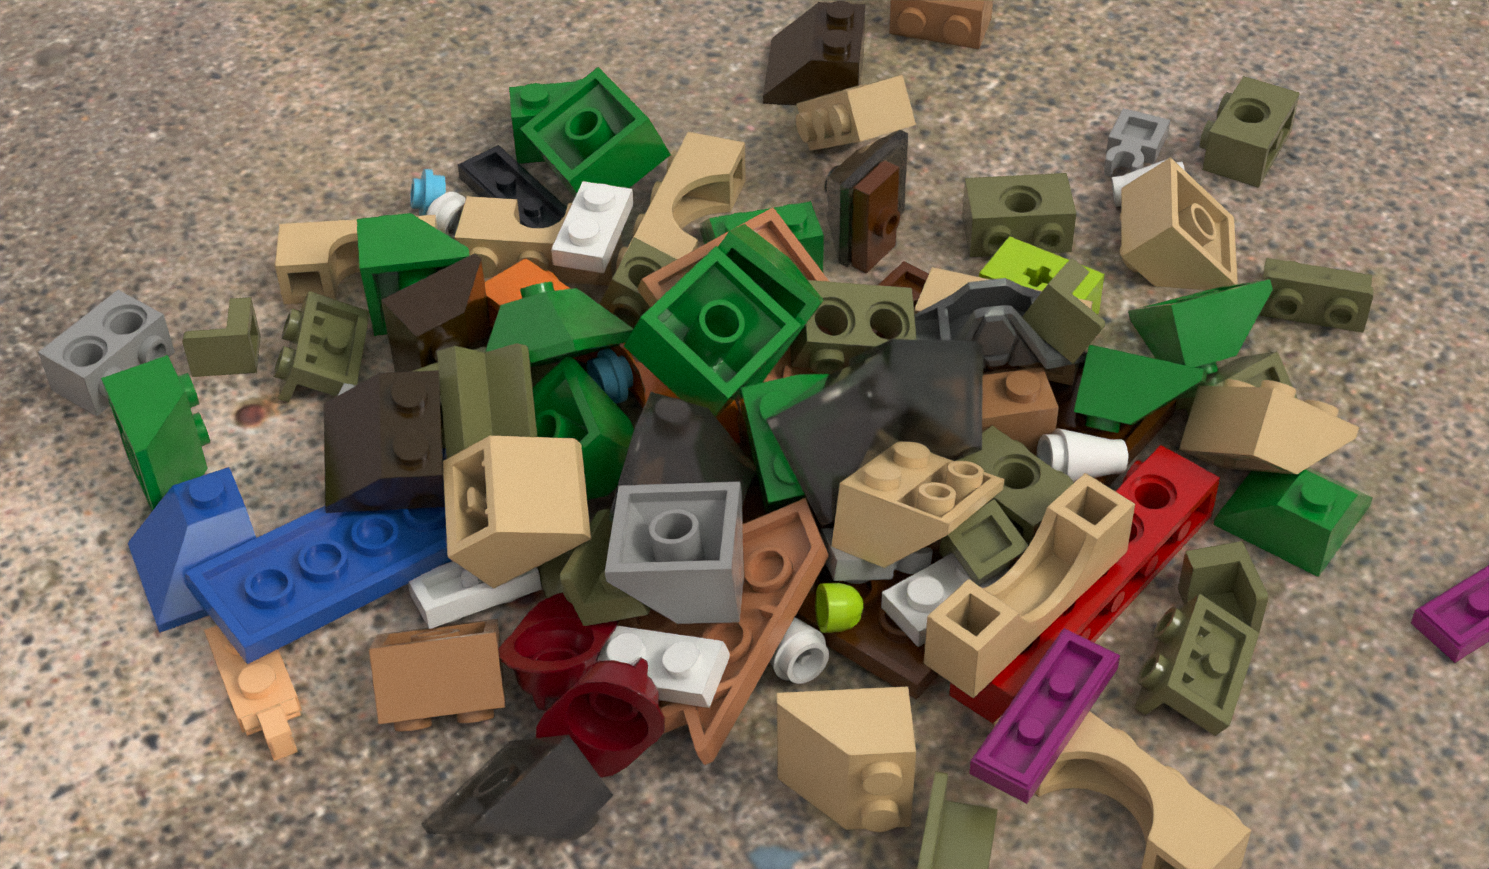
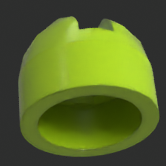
(837, 607)

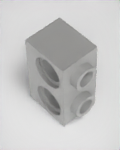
(101, 343)

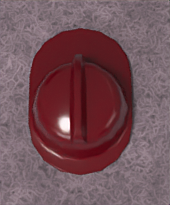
(552, 649)
(608, 714)

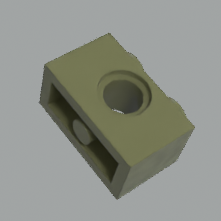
(1249, 131)
(1024, 207)
(1028, 482)

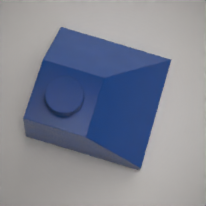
(183, 531)

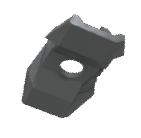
(992, 317)

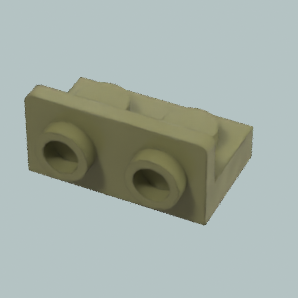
(1318, 295)
(323, 346)
(586, 584)
(1198, 664)

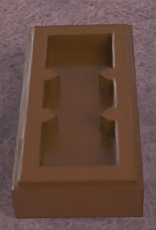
(875, 216)

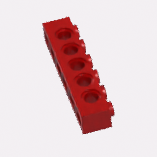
(1170, 507)

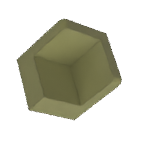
(1062, 317)
(227, 349)
(985, 543)
(1227, 579)

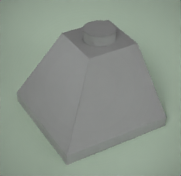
(680, 549)

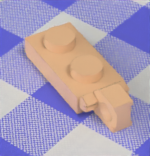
(258, 693)

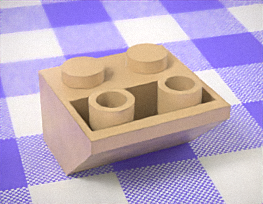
(1262, 428)
(907, 502)
(514, 504)

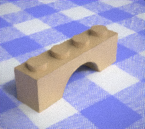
(699, 181)
(986, 628)
(1176, 819)

